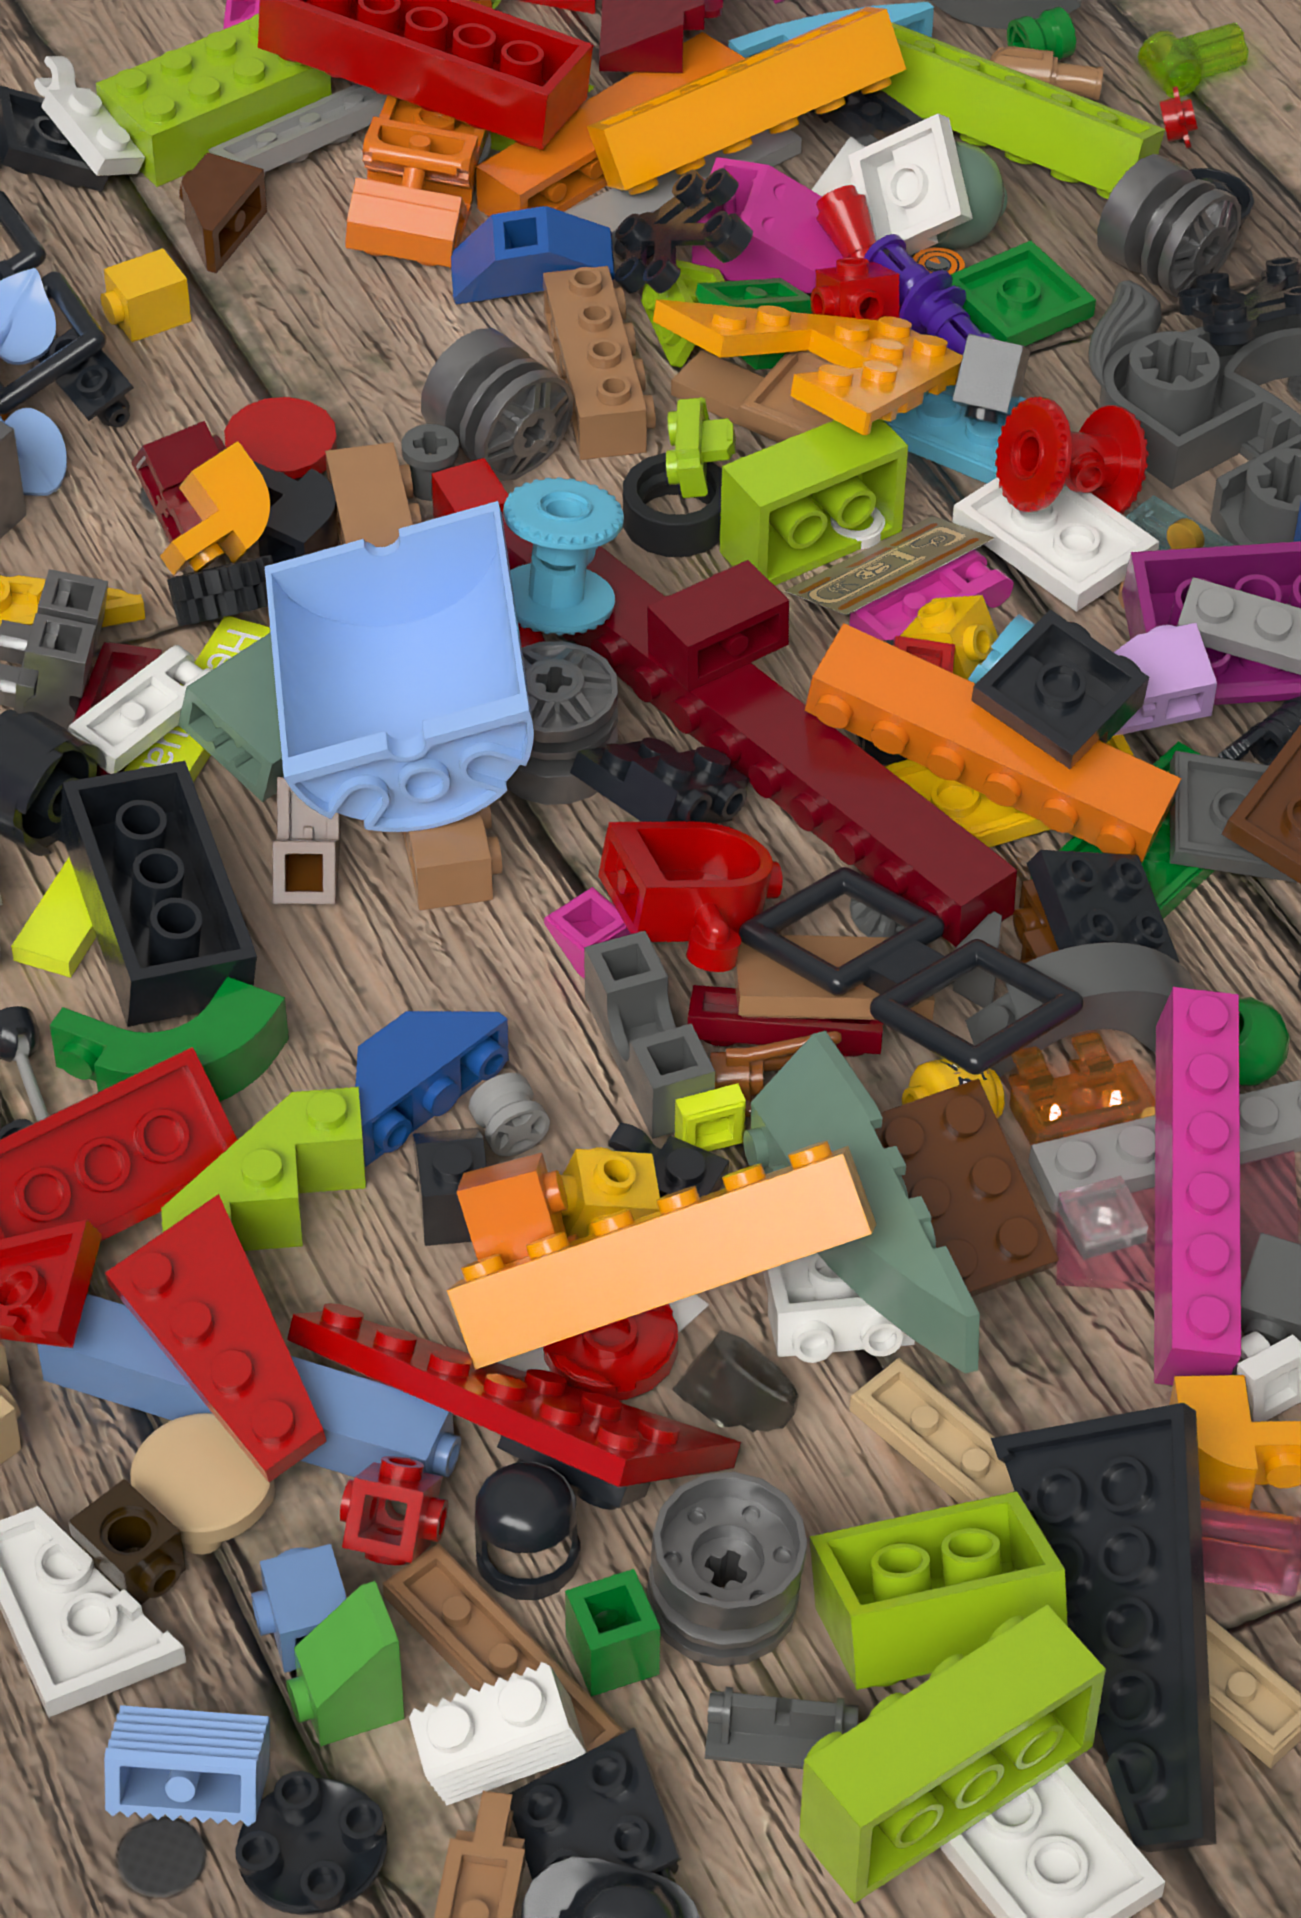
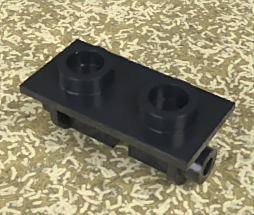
(94, 385)

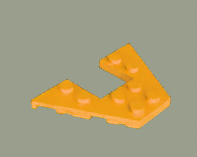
(877, 366)

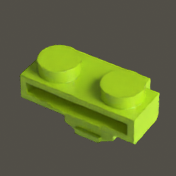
(696, 443)

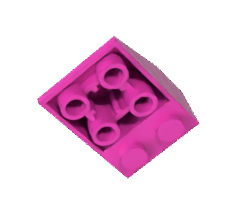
(784, 226)

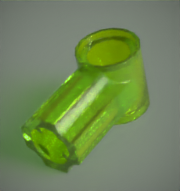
(1188, 59)

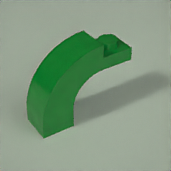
(232, 1037)

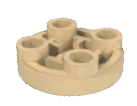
(201, 1481)

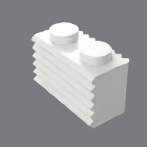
(497, 1734)

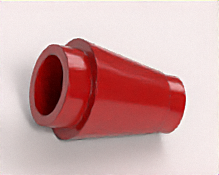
(847, 221)

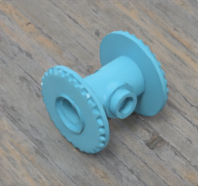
(566, 526)

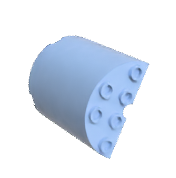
(401, 674)

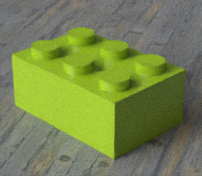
(784, 497)
(931, 1585)

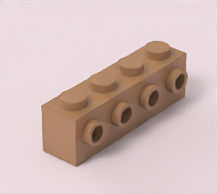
(597, 362)

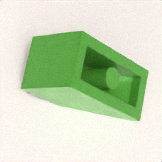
(349, 1670)

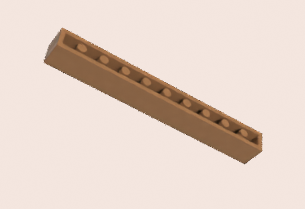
(371, 492)

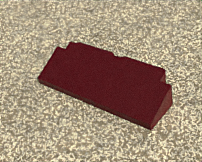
(649, 33)

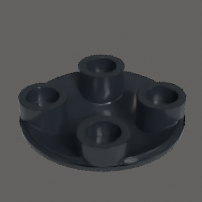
(312, 1845)

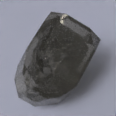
(738, 1386)

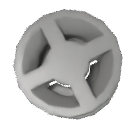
(509, 1114)

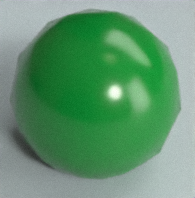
(1261, 1041)

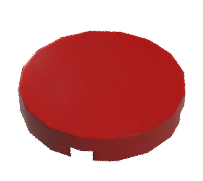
(284, 434)
(620, 1356)

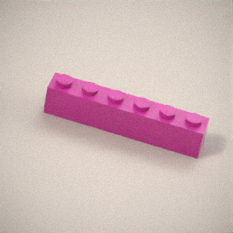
(1197, 1186)

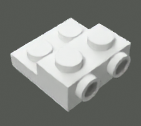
(913, 183)
(820, 1314)

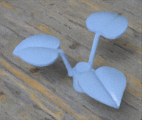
(25, 336)

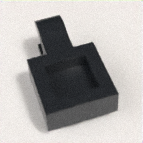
(676, 1164)

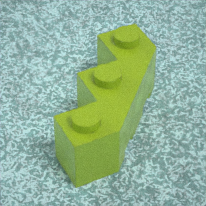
(296, 1148)

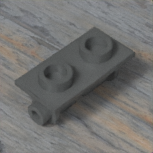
(771, 1728)

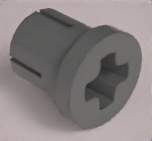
(416, 445)

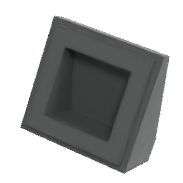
(978, 984)

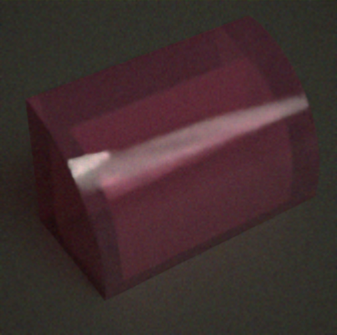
(1251, 1548)

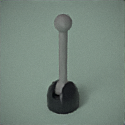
(18, 1043)

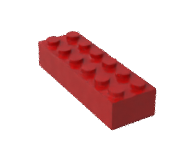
(440, 56)

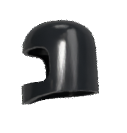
(526, 1511)

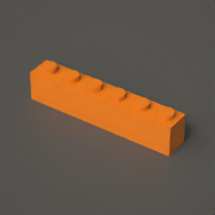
(568, 165)
(930, 719)

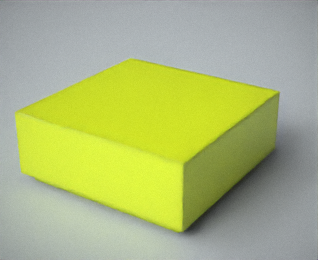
(711, 1118)

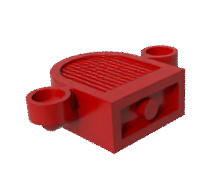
(688, 884)

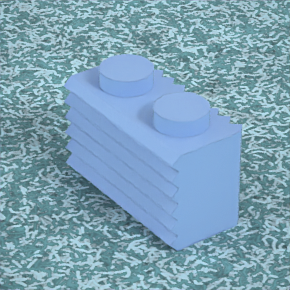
(187, 1764)

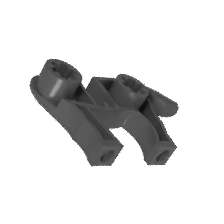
(1206, 407)

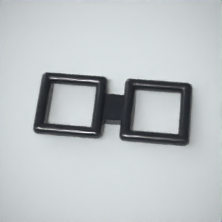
(55, 285)
(910, 971)

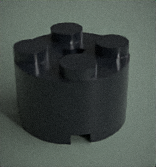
(33, 765)

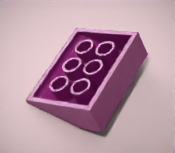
(1159, 585)

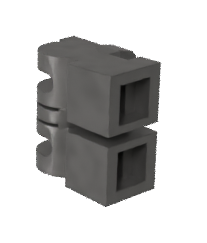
(54, 649)

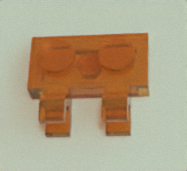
(1083, 1101)

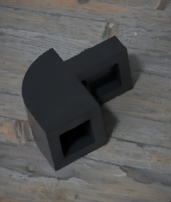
(300, 515)

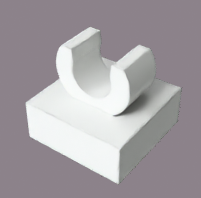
(1270, 1375)

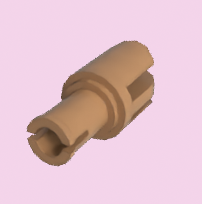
(1041, 64)

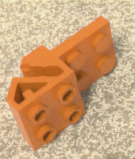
(415, 184)

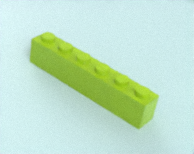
(1020, 113)

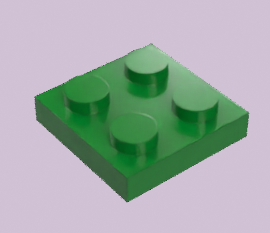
(1022, 295)

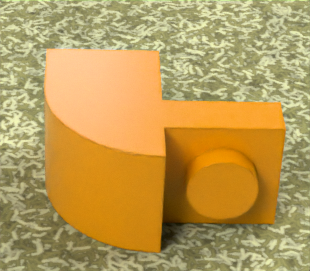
(233, 510)
(1232, 1448)

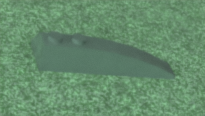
(898, 1264)

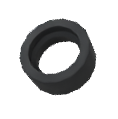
(669, 533)

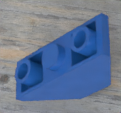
(518, 246)
(421, 1069)

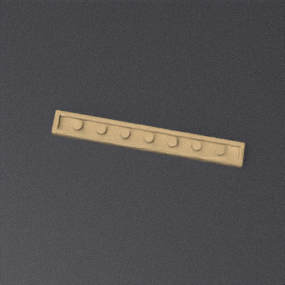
(960, 1458)

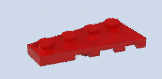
(216, 1328)

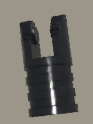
(1269, 736)

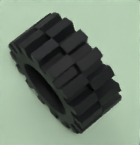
(220, 591)

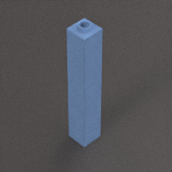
(359, 1416)

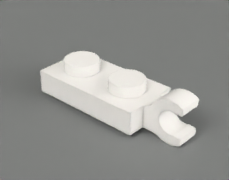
(87, 122)

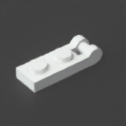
(139, 709)

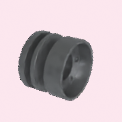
(1168, 224)
(497, 402)
(571, 711)
(735, 1535)

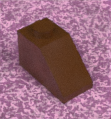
(222, 206)

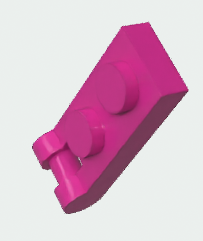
(960, 577)

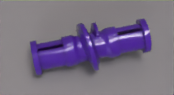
(926, 297)

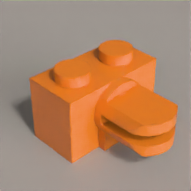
(512, 1206)

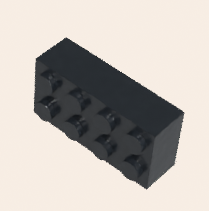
(155, 890)

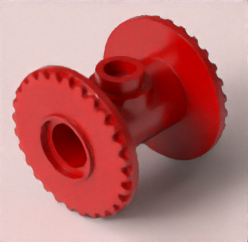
(1042, 455)

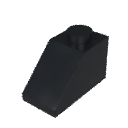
(440, 1164)

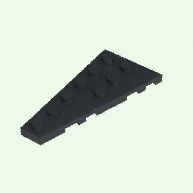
(1128, 1530)

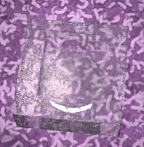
(1102, 1217)

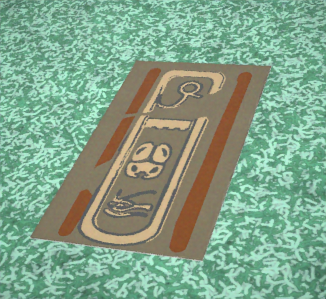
(889, 565)

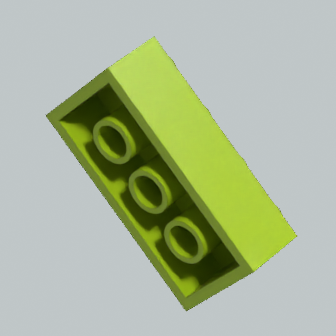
(206, 97)
(949, 1751)

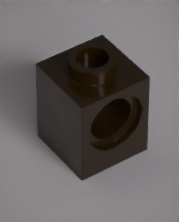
(126, 1521)

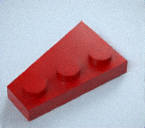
(46, 1283)

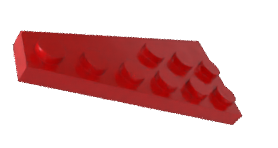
(528, 1407)

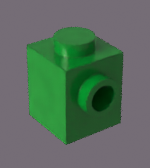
(612, 1632)

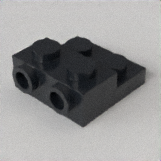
(1062, 689)
(664, 785)

